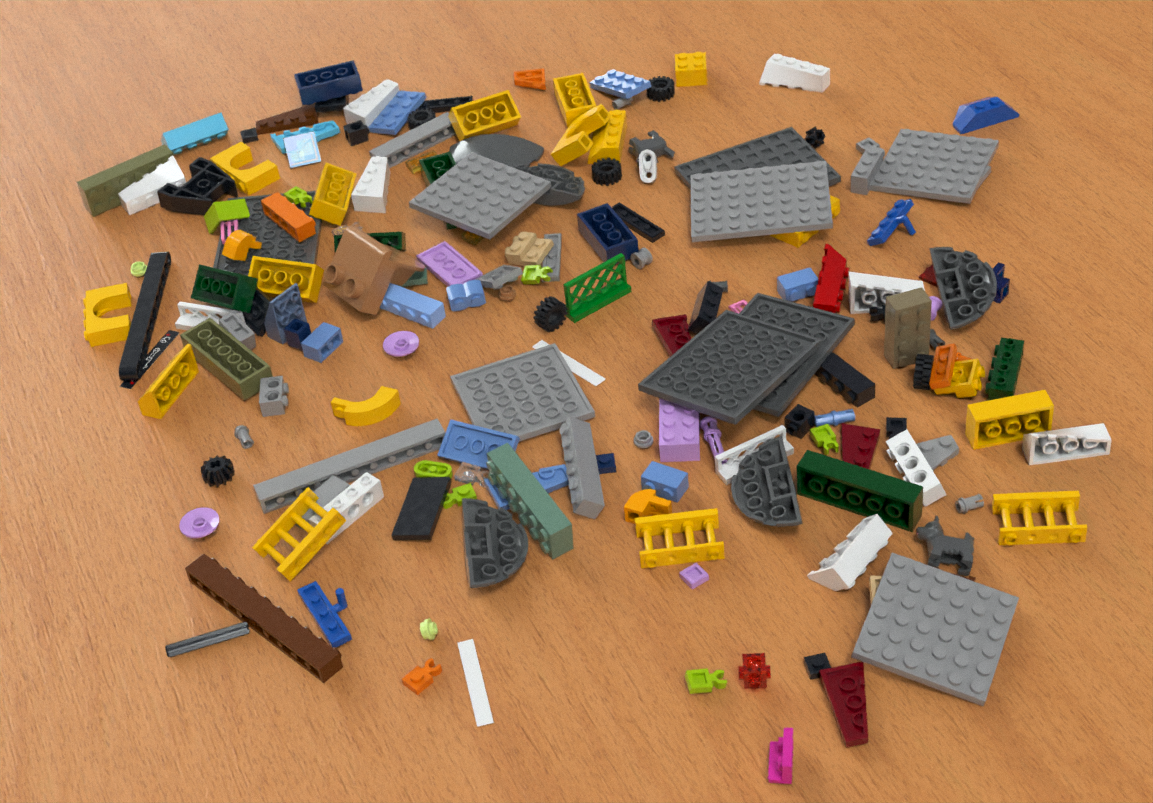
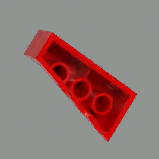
(831, 281)

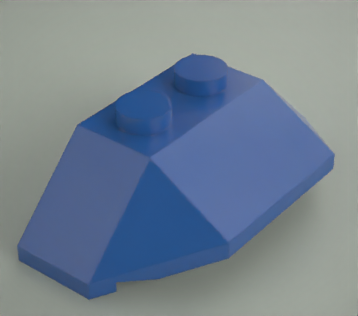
(982, 114)

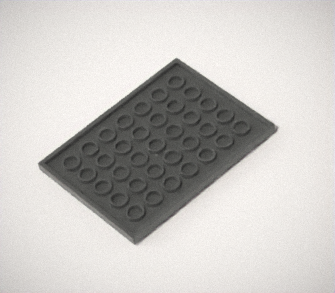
(275, 240)
(806, 320)
(730, 366)

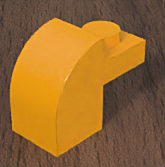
(238, 244)
(645, 504)

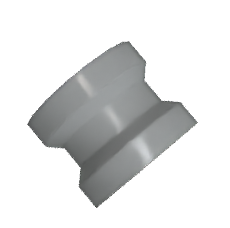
(641, 258)

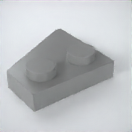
(939, 450)

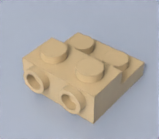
(528, 249)

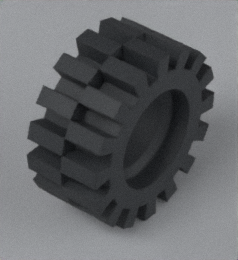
(661, 89)
(420, 117)
(606, 171)
(550, 314)
(923, 371)

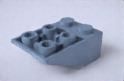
(282, 312)

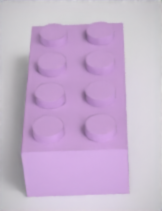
(678, 433)

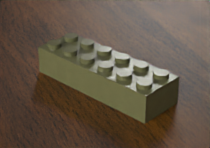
(102, 189)
(226, 358)

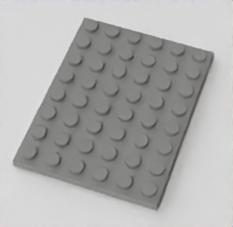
(760, 201)

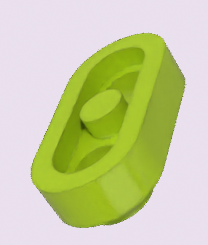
(432, 469)

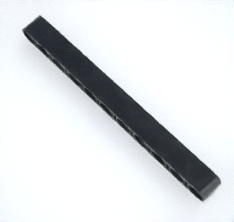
(145, 317)

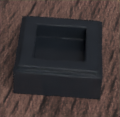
(249, 135)

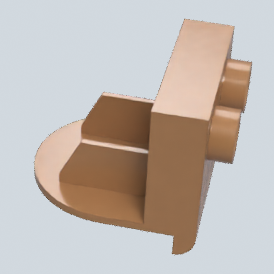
(365, 269)

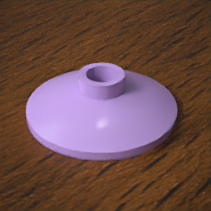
(401, 343)
(199, 522)

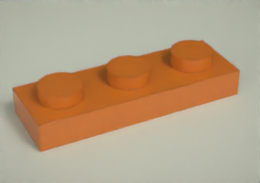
(943, 366)

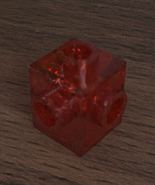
(754, 671)

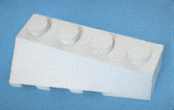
(795, 74)
(144, 193)
(1066, 444)
(852, 555)

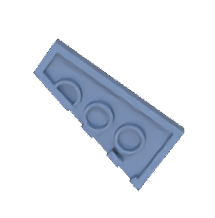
(550, 479)

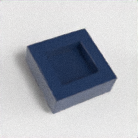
(606, 463)

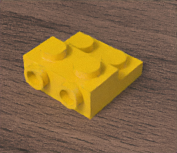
(965, 379)

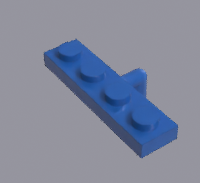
(894, 217)
(326, 614)

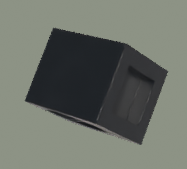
(356, 133)
(799, 421)

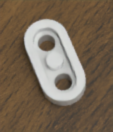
(646, 167)

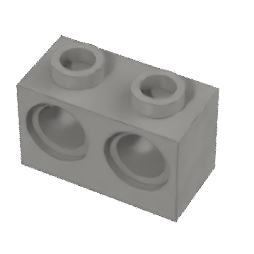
(238, 329)
(273, 396)

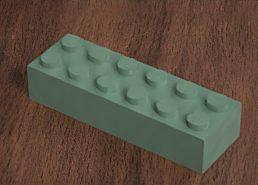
(530, 501)

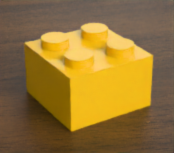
(690, 69)

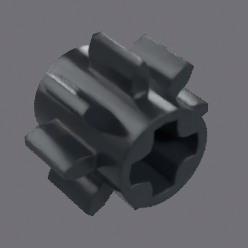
(815, 137)

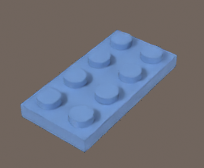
(620, 84)
(396, 112)
(472, 443)

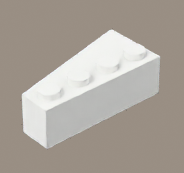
(371, 104)
(372, 188)
(872, 290)

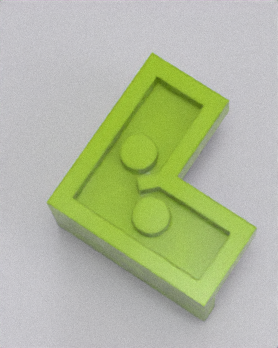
(225, 211)

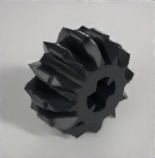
(217, 471)

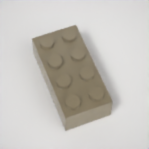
(907, 327)

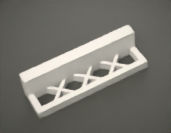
(188, 320)
(731, 467)

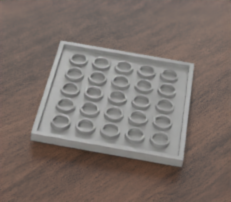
(934, 165)
(480, 195)
(523, 394)
(936, 628)

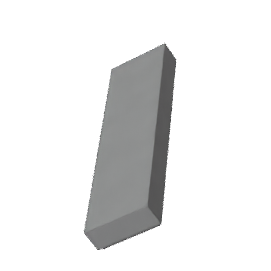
(553, 258)

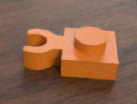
(421, 678)

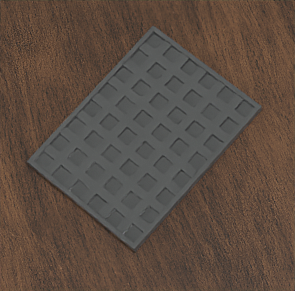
(770, 150)

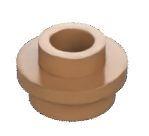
(507, 293)

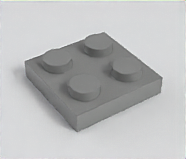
(499, 276)

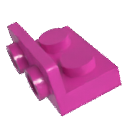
(781, 758)

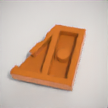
(530, 78)

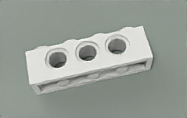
(915, 466)
(353, 501)

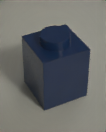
(296, 332)

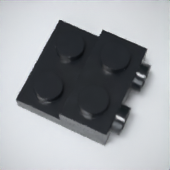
(333, 104)

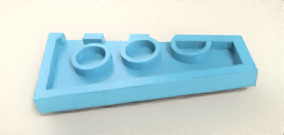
(321, 131)

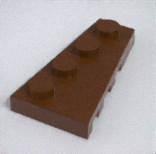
(288, 120)

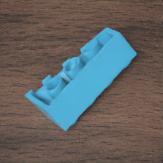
(195, 133)

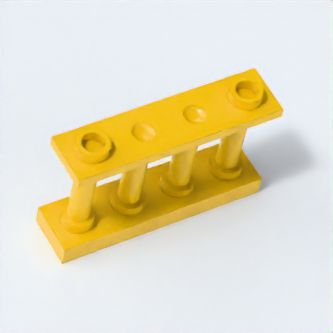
(1039, 503)
(679, 523)
(310, 545)

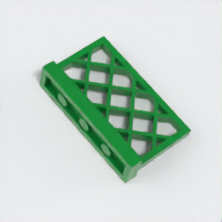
(600, 296)

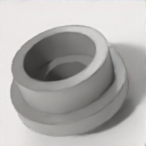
(643, 439)

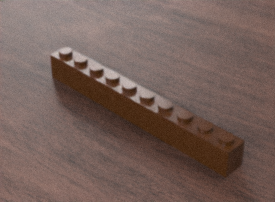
(265, 618)

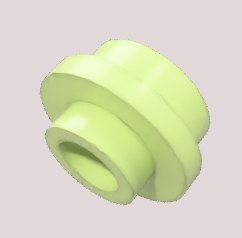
(138, 269)
(428, 629)

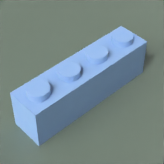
(413, 306)

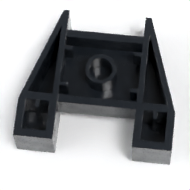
(200, 192)

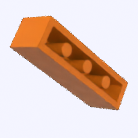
(288, 216)

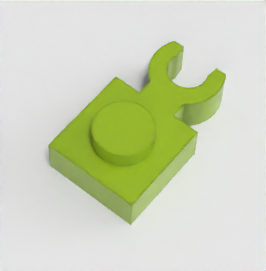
(297, 195)
(533, 274)
(824, 437)
(457, 494)
(701, 681)

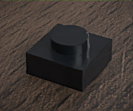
(815, 664)

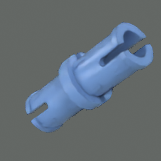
(835, 418)

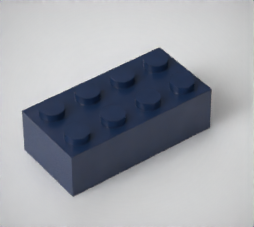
(328, 82)
(607, 233)

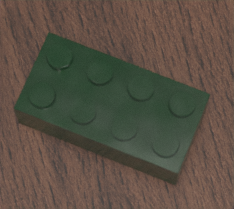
(224, 288)

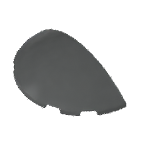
(500, 148)
(564, 185)
(963, 284)
(766, 486)
(492, 543)

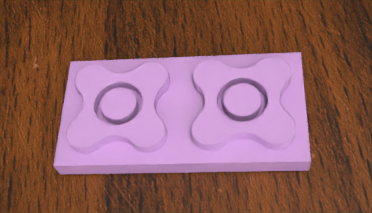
(448, 265)

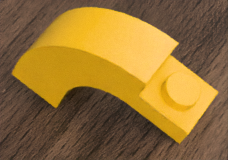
(370, 411)

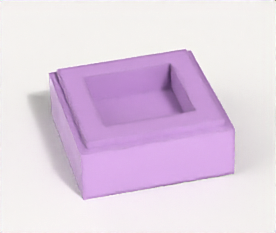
(694, 576)

